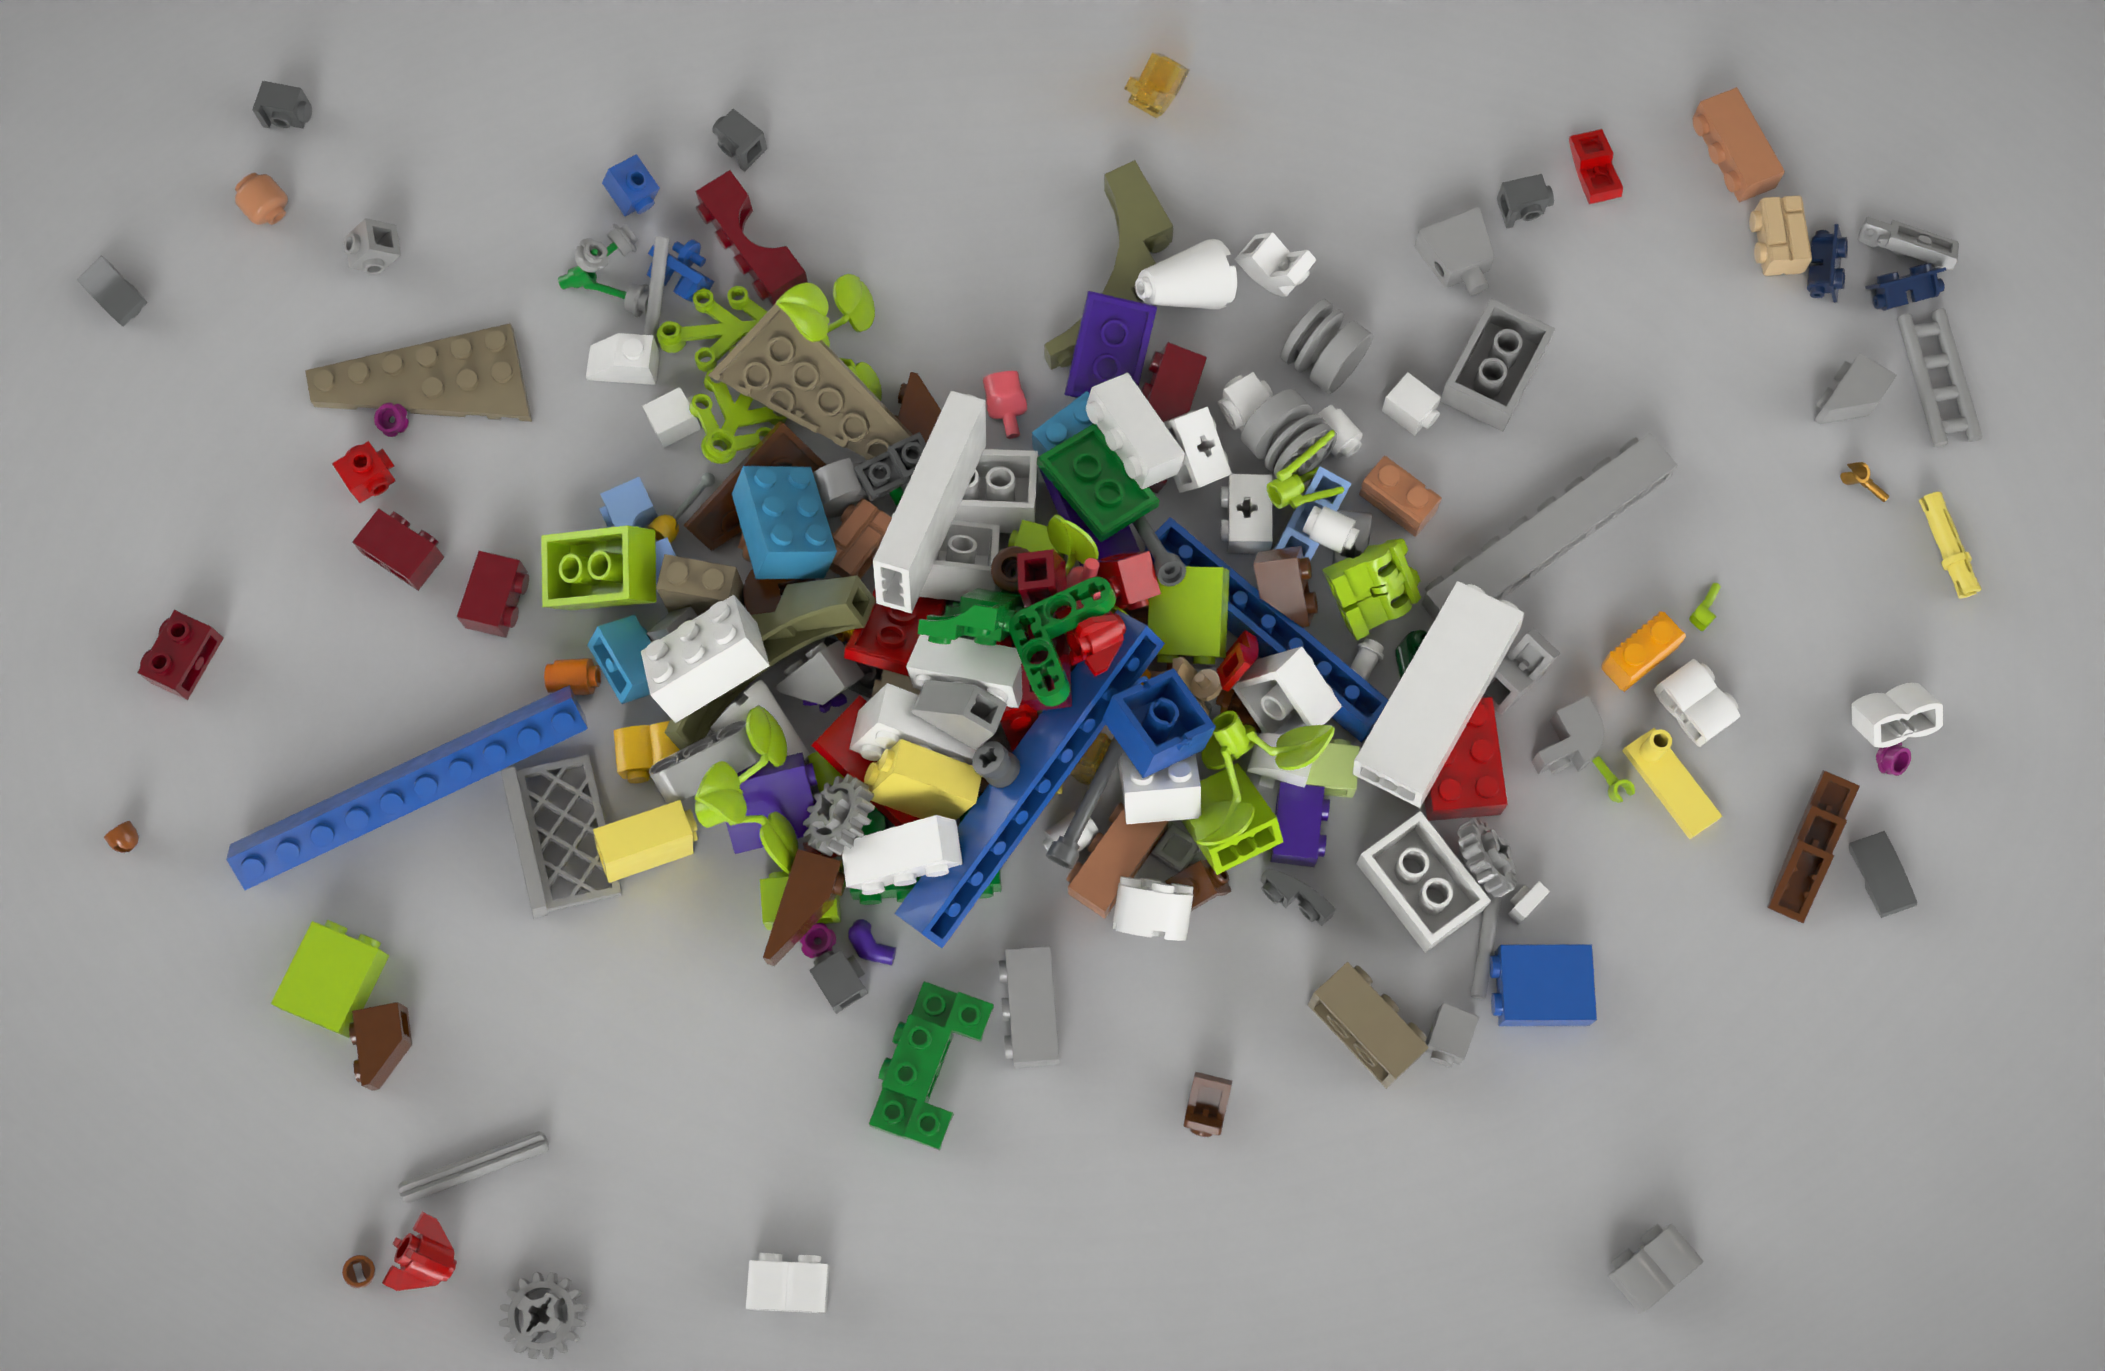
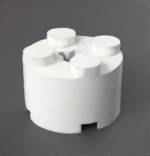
(1153, 908)

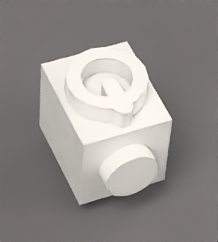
(1242, 398)

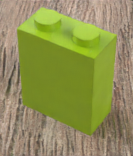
(1192, 616)
(1258, 837)
(330, 977)

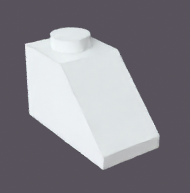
(624, 359)

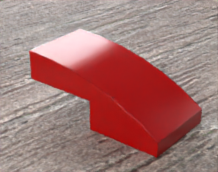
(1594, 166)
(1238, 660)

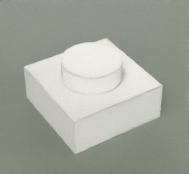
(1526, 901)

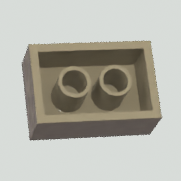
(1368, 1024)

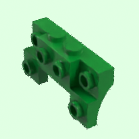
(978, 614)
(918, 1061)

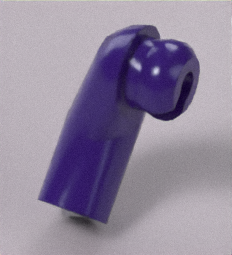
(866, 946)

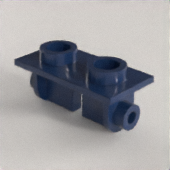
(1829, 276)
(1921, 282)

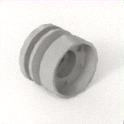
(1320, 342)
(1284, 431)

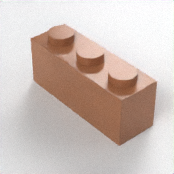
(1737, 145)
(1113, 855)

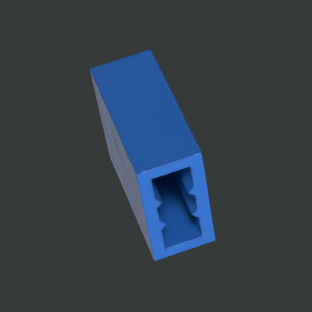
(1544, 985)

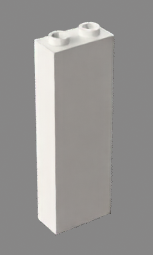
(930, 502)
(1438, 693)

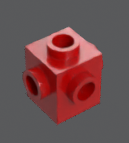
(365, 471)

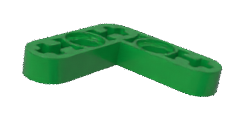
(1046, 628)

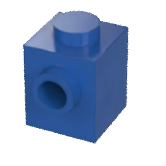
(631, 186)

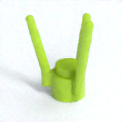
(1289, 486)

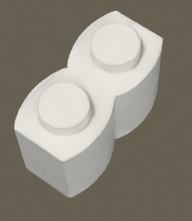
(1697, 702)
(1898, 714)
(787, 1285)

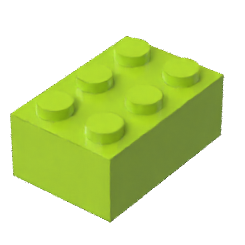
(598, 568)

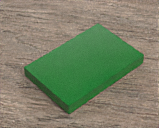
(1096, 483)

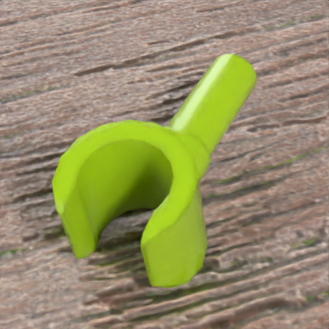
(1702, 616)
(1613, 781)

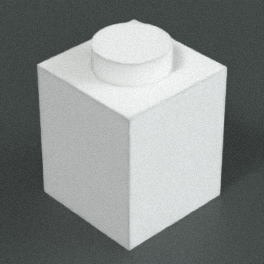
(1412, 404)
(671, 417)

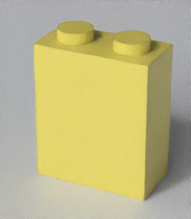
(922, 782)
(645, 840)

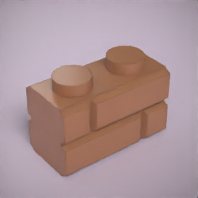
(1400, 496)
(858, 538)

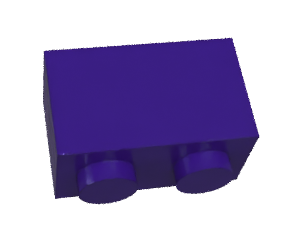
(1299, 819)

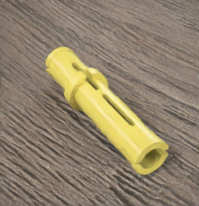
(1954, 556)

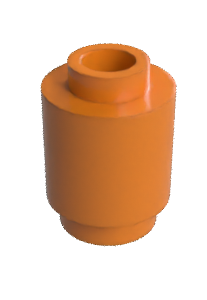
(578, 673)

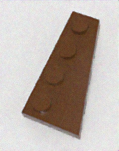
(717, 517)

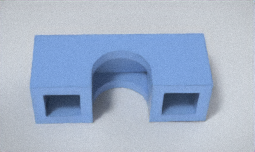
(631, 506)
(1292, 534)

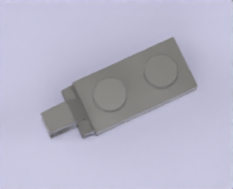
(1910, 241)

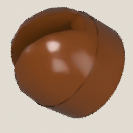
(123, 837)
(367, 1269)

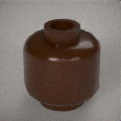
(1003, 568)

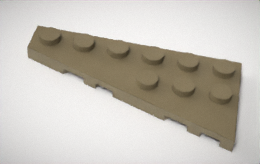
(442, 377)
(809, 386)

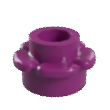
(383, 415)
(1893, 759)
(827, 937)

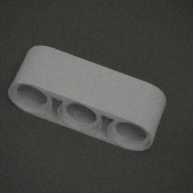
(683, 771)

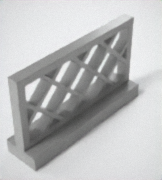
(527, 832)

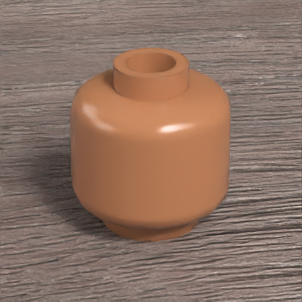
(261, 199)

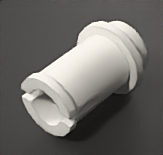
(1367, 657)

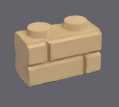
(1781, 235)

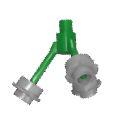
(594, 256)

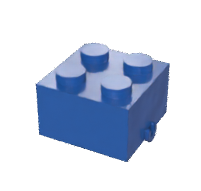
(1158, 722)

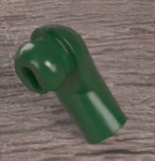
(1407, 649)

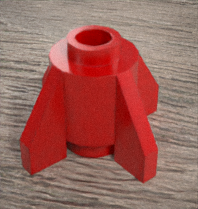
(1095, 640)
(422, 1258)

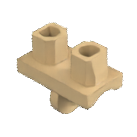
(1202, 684)

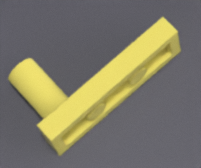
(1671, 782)

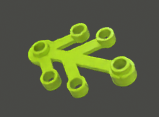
(729, 329)
(735, 416)

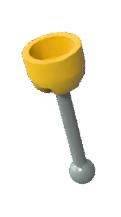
(667, 525)

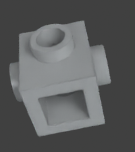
(372, 246)

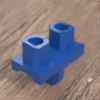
(691, 279)

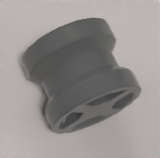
(996, 764)

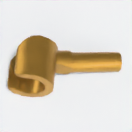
(1861, 474)

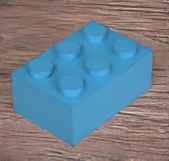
(783, 522)

